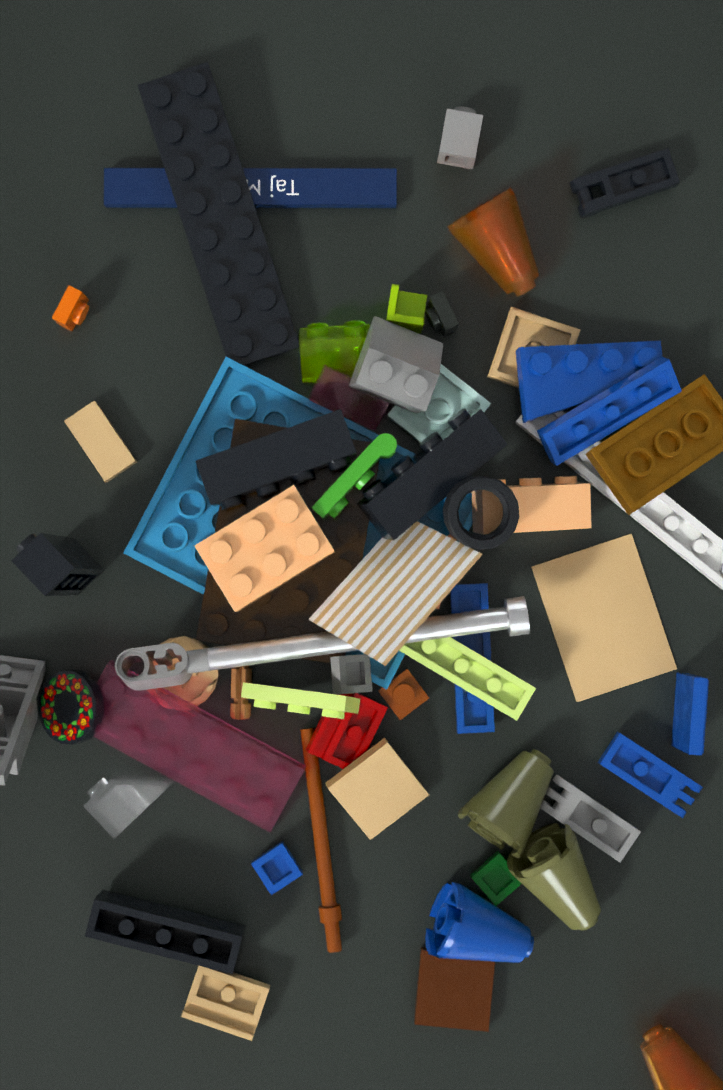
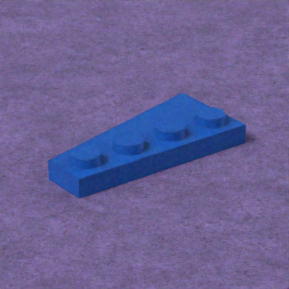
(572, 374)

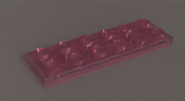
(197, 749)

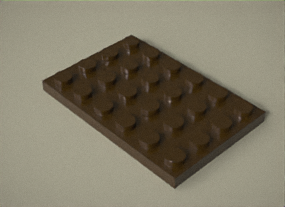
(288, 607)

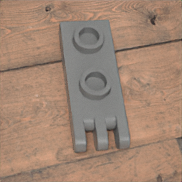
(591, 819)

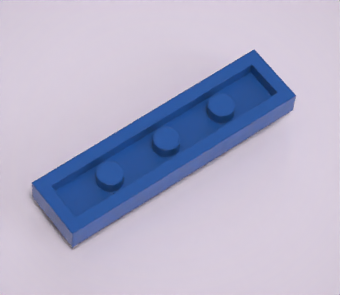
(609, 410)
(471, 712)

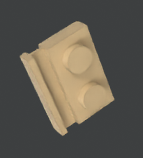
(226, 1001)

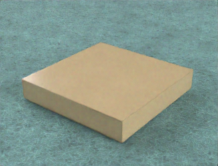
(526, 330)
(377, 789)

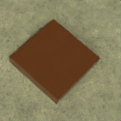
(454, 993)

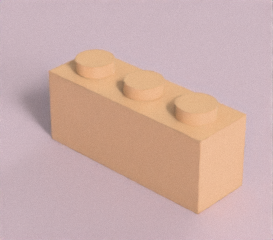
(541, 506)

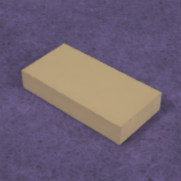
(100, 441)

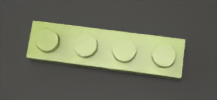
(473, 673)

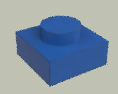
(277, 867)

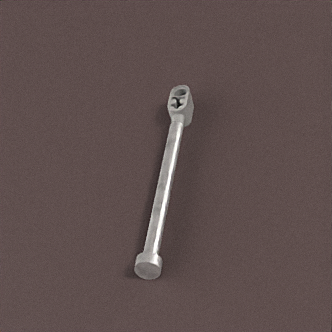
(512, 617)

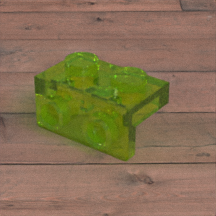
(331, 346)

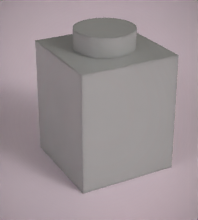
(460, 137)

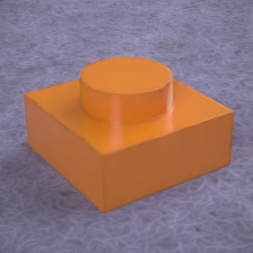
(71, 309)

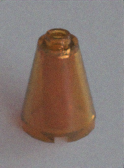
(499, 242)
(674, 1063)

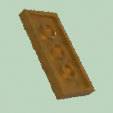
(662, 445)

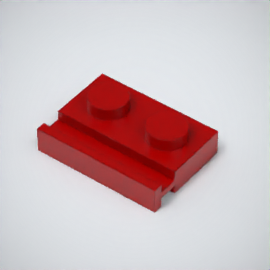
(347, 738)

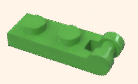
(356, 476)

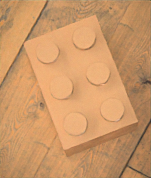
(264, 548)

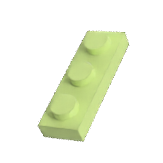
(300, 700)

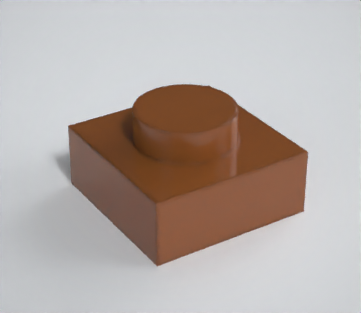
(404, 694)

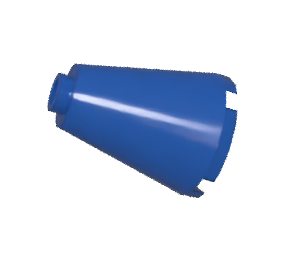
(475, 929)

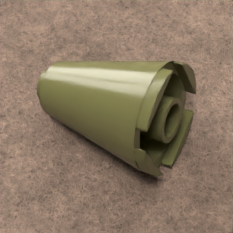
(510, 802)
(558, 875)

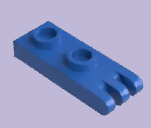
(648, 773)

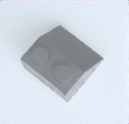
(398, 366)

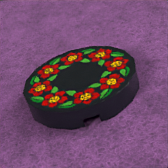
(70, 707)

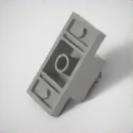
(18, 710)

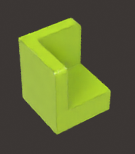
(406, 309)

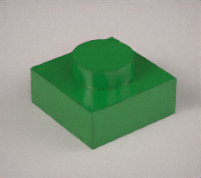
(495, 878)

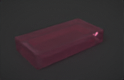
(334, 394)

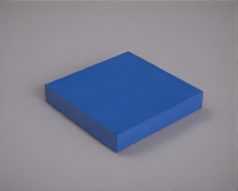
(690, 713)

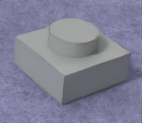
(351, 674)

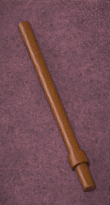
(329, 911)

